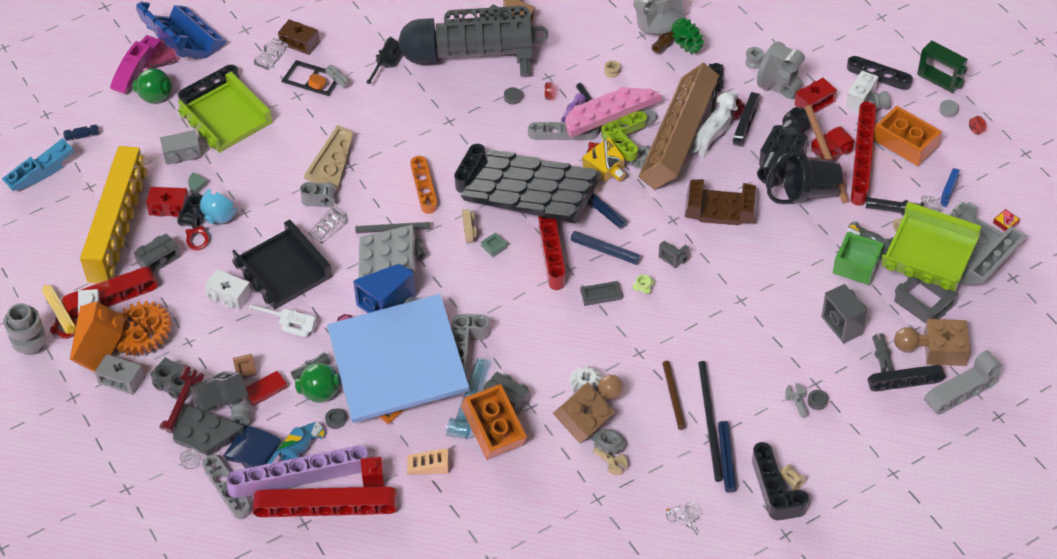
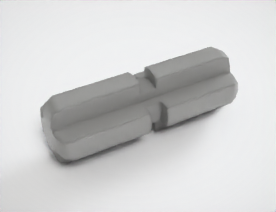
(337, 76)

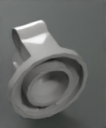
(658, 15)
(781, 69)

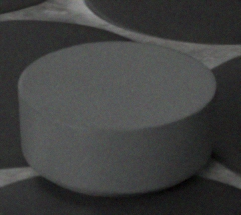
(512, 95)
(817, 399)
(335, 418)

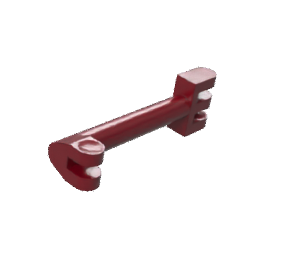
(189, 381)

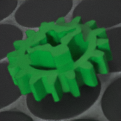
(687, 35)

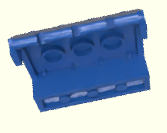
(182, 31)

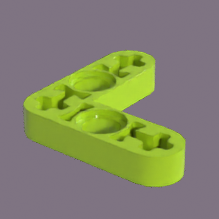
(617, 133)

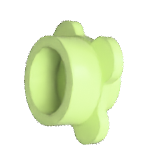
(643, 284)

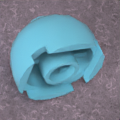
(217, 208)

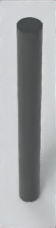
(384, 227)

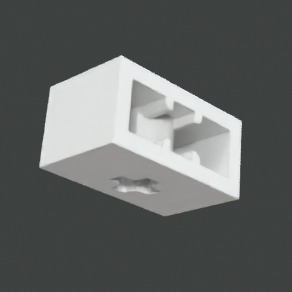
(861, 91)
(228, 289)

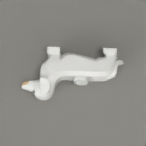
(715, 125)

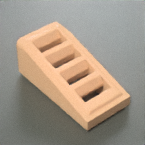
(435, 468)

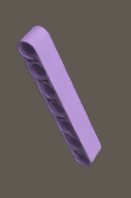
(285, 474)

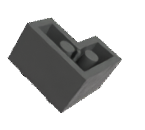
(222, 387)

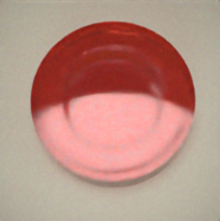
(549, 91)
(977, 125)

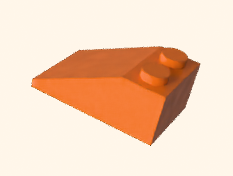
(95, 334)

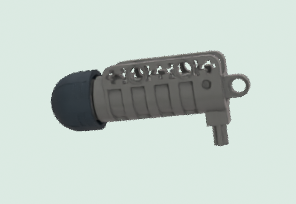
(472, 36)

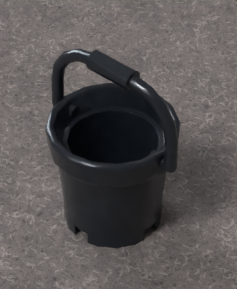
(806, 177)

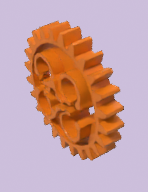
(144, 317)

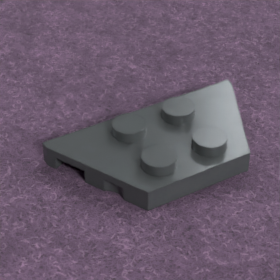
(203, 430)

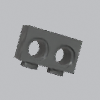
(167, 377)

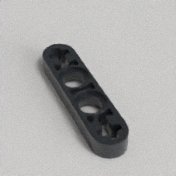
(880, 71)
(191, 93)
(746, 119)
(906, 378)

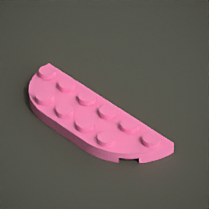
(608, 108)

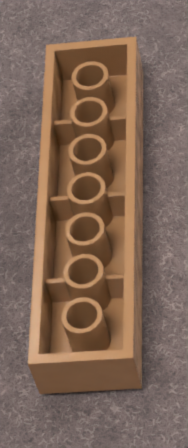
(679, 127)

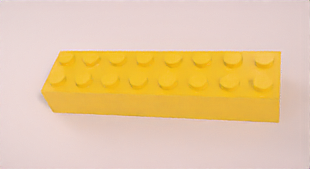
(113, 215)

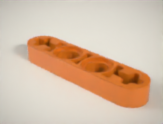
(423, 184)

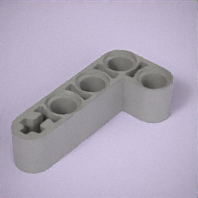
(467, 328)
(966, 385)

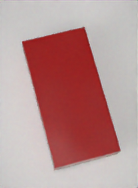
(265, 388)

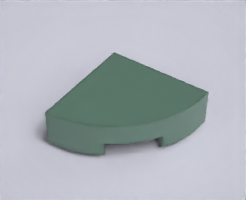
(196, 183)

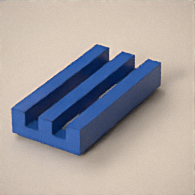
(949, 187)

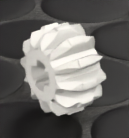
(582, 376)

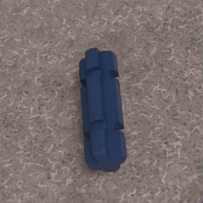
(81, 132)

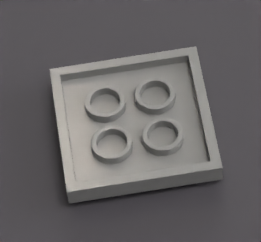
(387, 249)

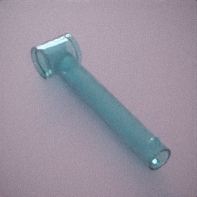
(460, 427)

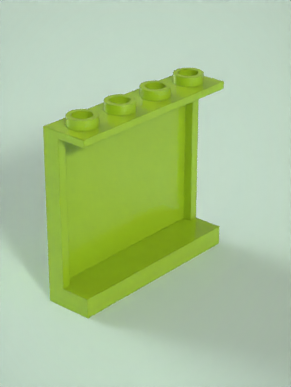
(226, 114)
(932, 246)

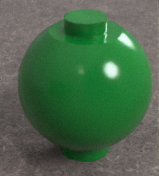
(152, 85)
(318, 382)

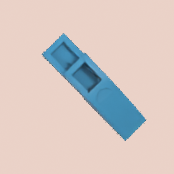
(38, 169)

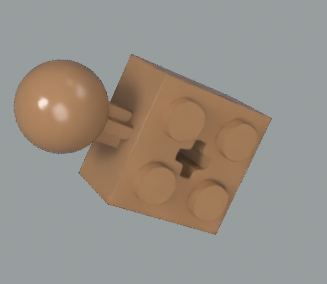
(944, 341)
(593, 405)

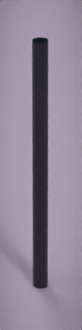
(710, 421)

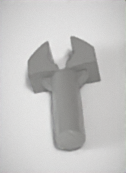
(801, 392)

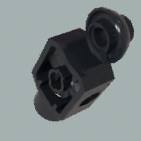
(783, 140)

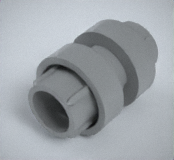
(25, 329)

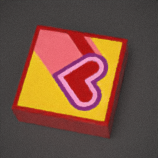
(1005, 220)

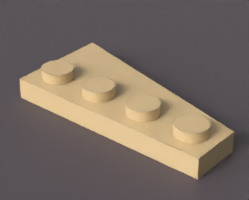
(331, 159)

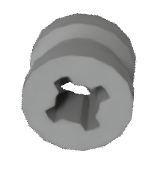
(754, 57)
(880, 100)
(240, 414)

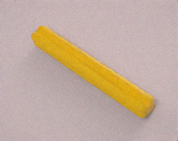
(58, 309)

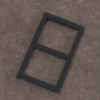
(316, 70)

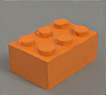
(907, 135)
(493, 421)

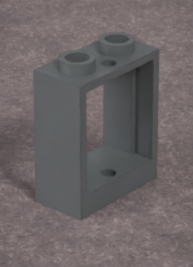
(919, 309)

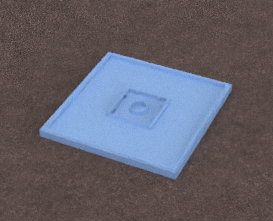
(397, 358)

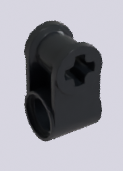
(191, 212)

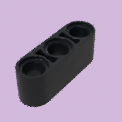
(468, 166)

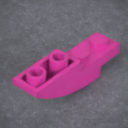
(133, 63)

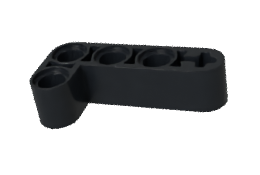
(772, 480)

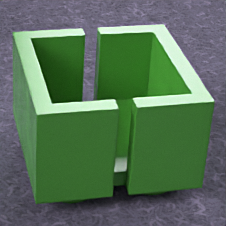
(858, 258)

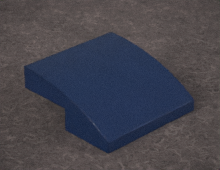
(252, 447)

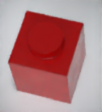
(372, 472)

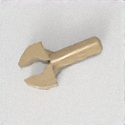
(612, 468)

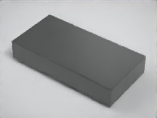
(600, 293)

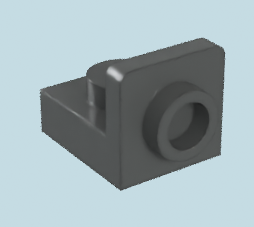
(672, 255)

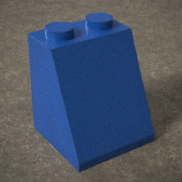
(384, 288)

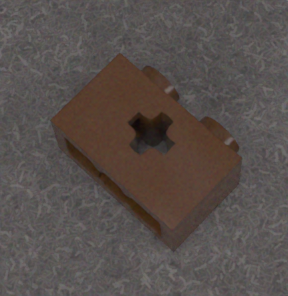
(299, 36)

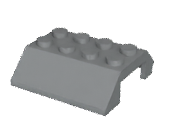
(991, 248)

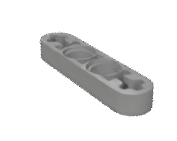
(560, 135)
(222, 489)

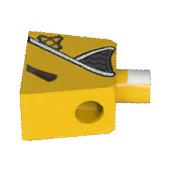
(606, 160)

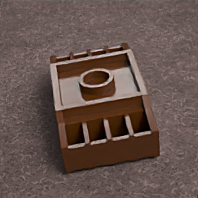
(721, 206)

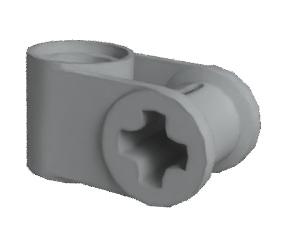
(316, 195)

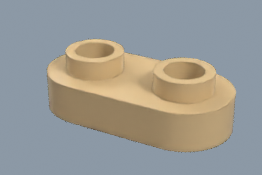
(468, 219)

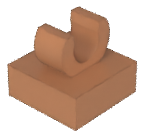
(244, 365)

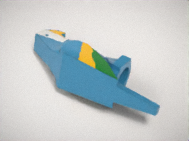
(298, 441)

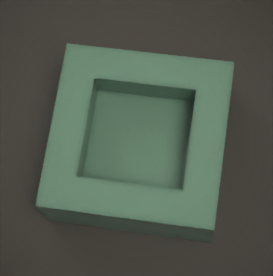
(494, 244)

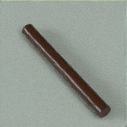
(674, 395)

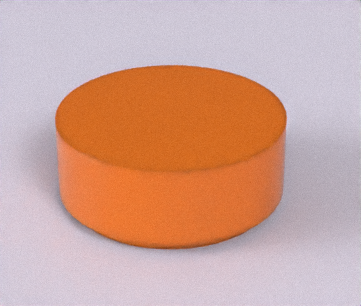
(316, 81)

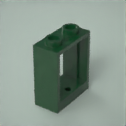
(947, 57)

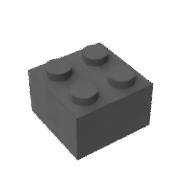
(844, 313)

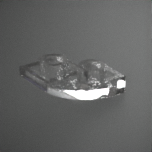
(272, 53)

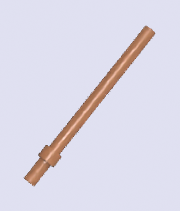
(824, 148)

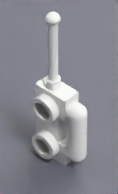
(289, 317)

